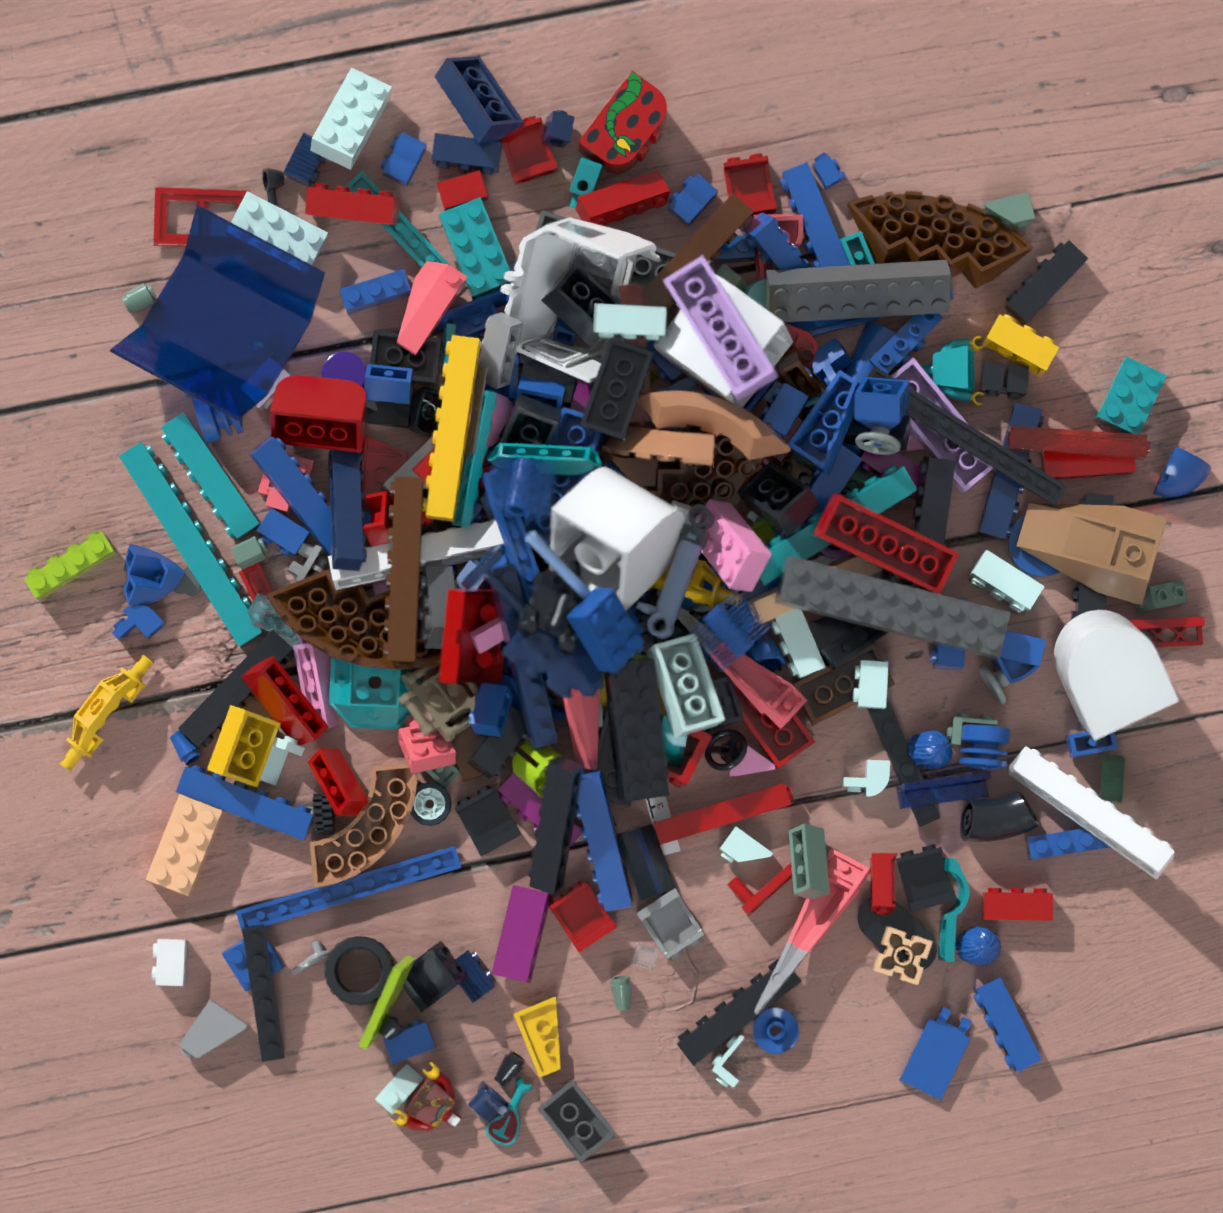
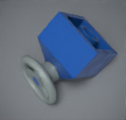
(880, 406)
(1018, 659)

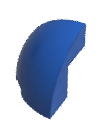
(1182, 474)
(149, 575)

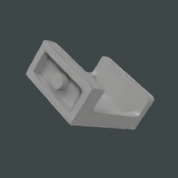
(671, 924)

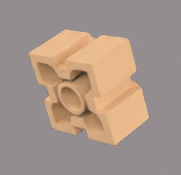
(914, 949)

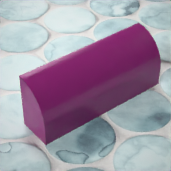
(521, 934)

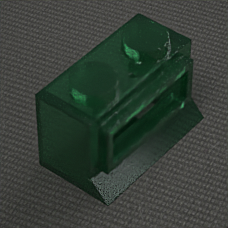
(1112, 778)

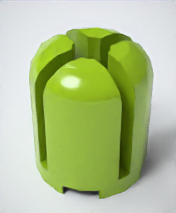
(530, 773)

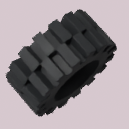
(323, 815)

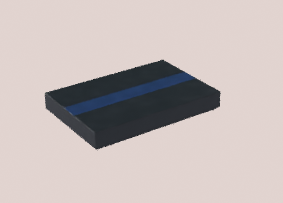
(646, 862)

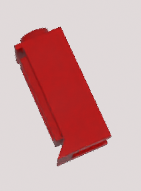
(882, 882)

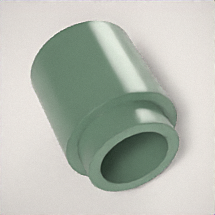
(138, 298)

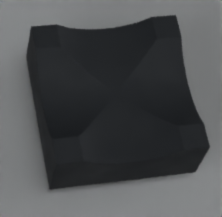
(389, 412)

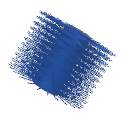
(520, 487)
(728, 631)

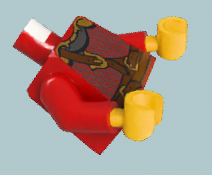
(430, 1104)

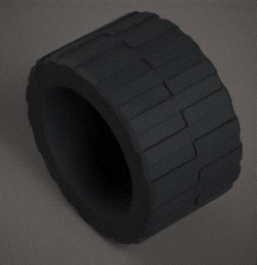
(337, 954)

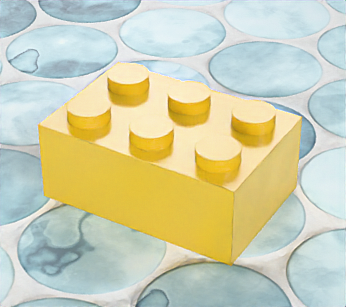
(1021, 345)
(243, 746)

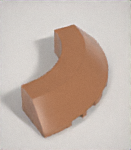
(716, 417)
(664, 444)
(372, 830)

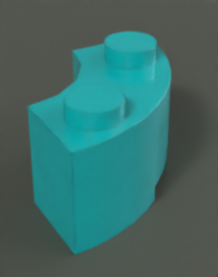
(673, 746)

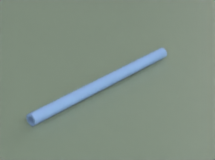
(561, 568)

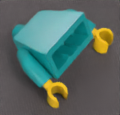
(954, 369)

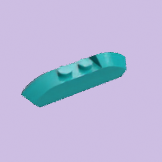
(568, 459)

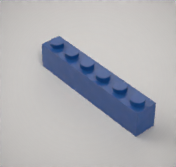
(817, 224)
(295, 489)
(245, 803)
(603, 843)

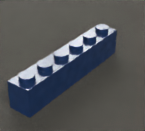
(1003, 491)
(346, 510)

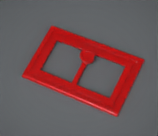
(201, 196)

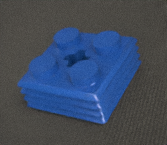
(236, 960)

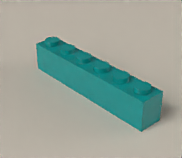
(210, 476)

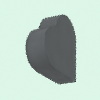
(188, 584)

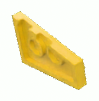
(540, 1033)

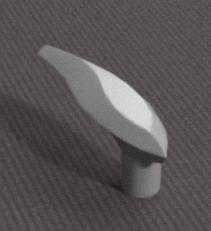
(312, 959)

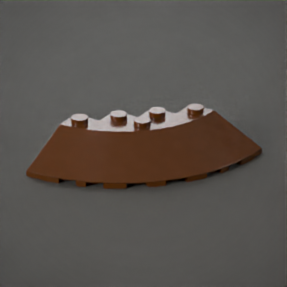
(935, 228)
(698, 483)
(343, 622)

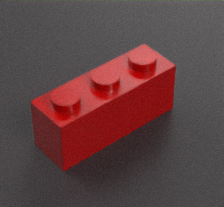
(338, 782)
(1017, 905)

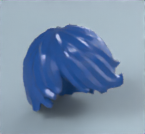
(766, 653)
(930, 749)
(978, 946)

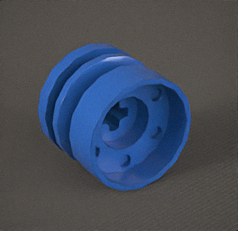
(213, 420)
(984, 746)

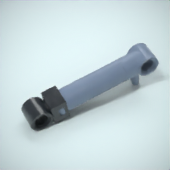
(693, 540)

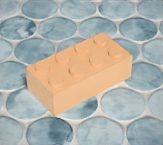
(185, 845)

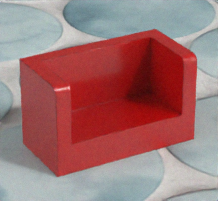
(462, 190)
(380, 523)

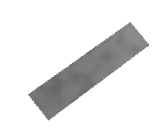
(476, 410)

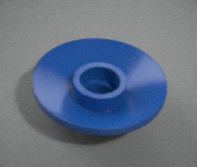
(788, 1030)

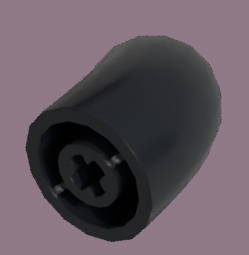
(997, 818)

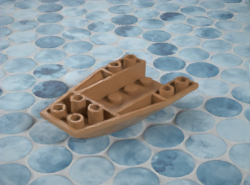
(1096, 545)

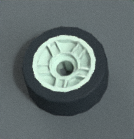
(441, 807)

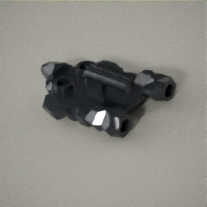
(549, 607)

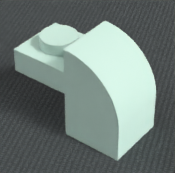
(876, 778)

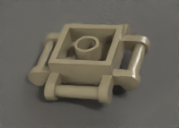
(437, 703)

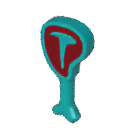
(506, 1129)

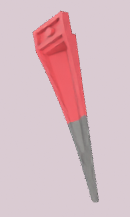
(762, 687)
(816, 918)

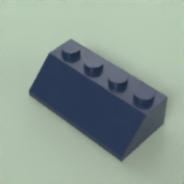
(478, 98)

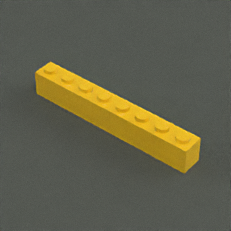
(452, 428)

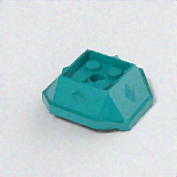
(362, 705)

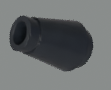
(509, 1068)

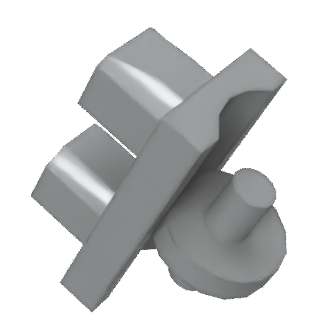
(312, 554)

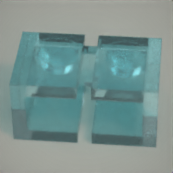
(259, 613)

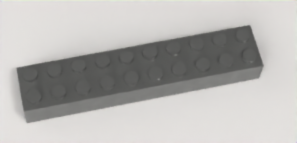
(892, 607)

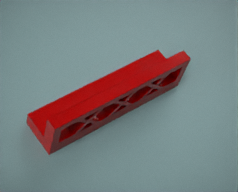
(1173, 624)

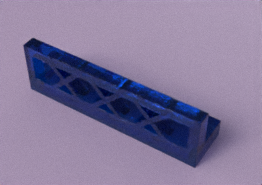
(943, 790)

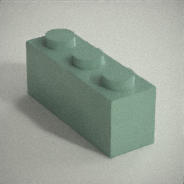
(809, 861)

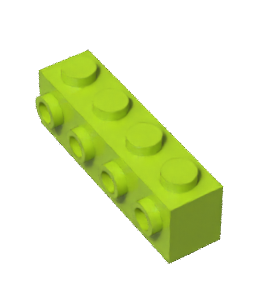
(70, 565)

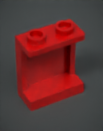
(527, 153)
(750, 182)
(703, 739)
(581, 915)

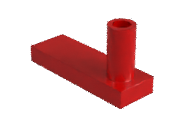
(753, 902)

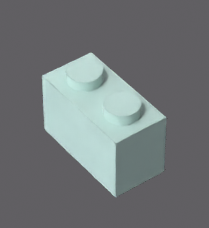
(872, 684)

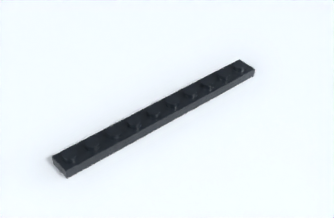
(980, 445)

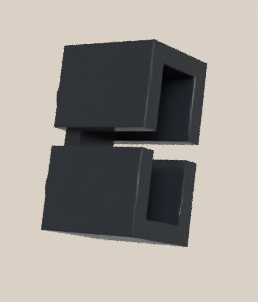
(1015, 384)

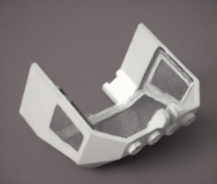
(543, 257)

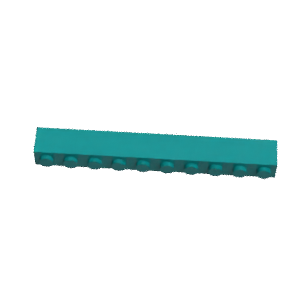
(190, 543)

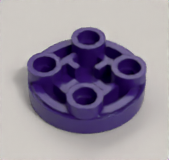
(345, 367)

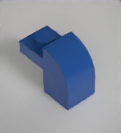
(830, 360)
(141, 617)

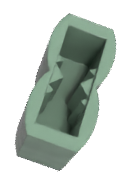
(249, 552)

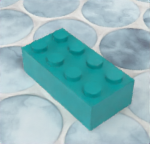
(475, 247)

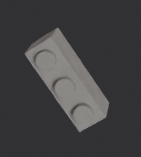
(500, 348)

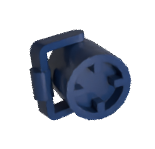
(489, 1103)

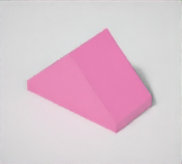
(751, 764)

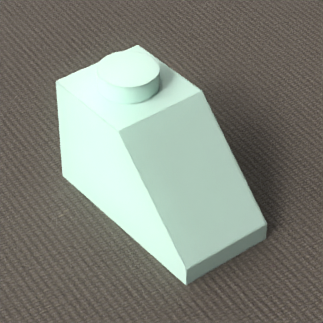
(742, 847)
(399, 1088)

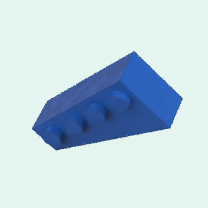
(773, 244)
(827, 423)

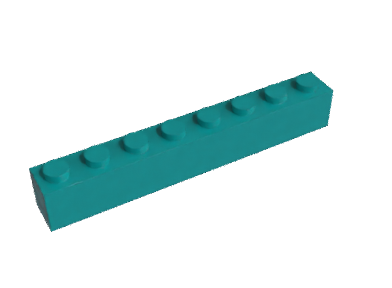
(876, 496)

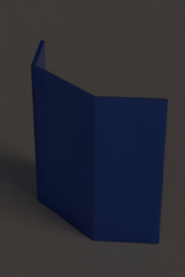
(226, 317)

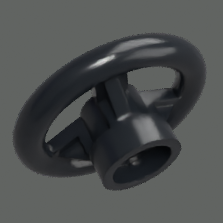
(727, 751)

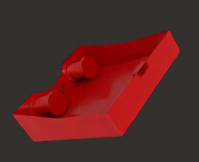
(460, 660)

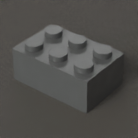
(432, 603)
(576, 1120)

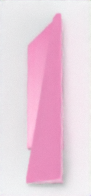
(314, 679)

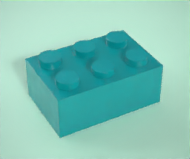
(1130, 397)

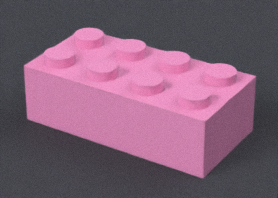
(734, 547)

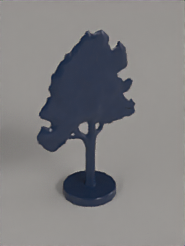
(541, 648)

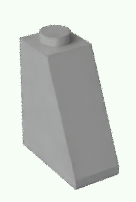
(210, 1030)

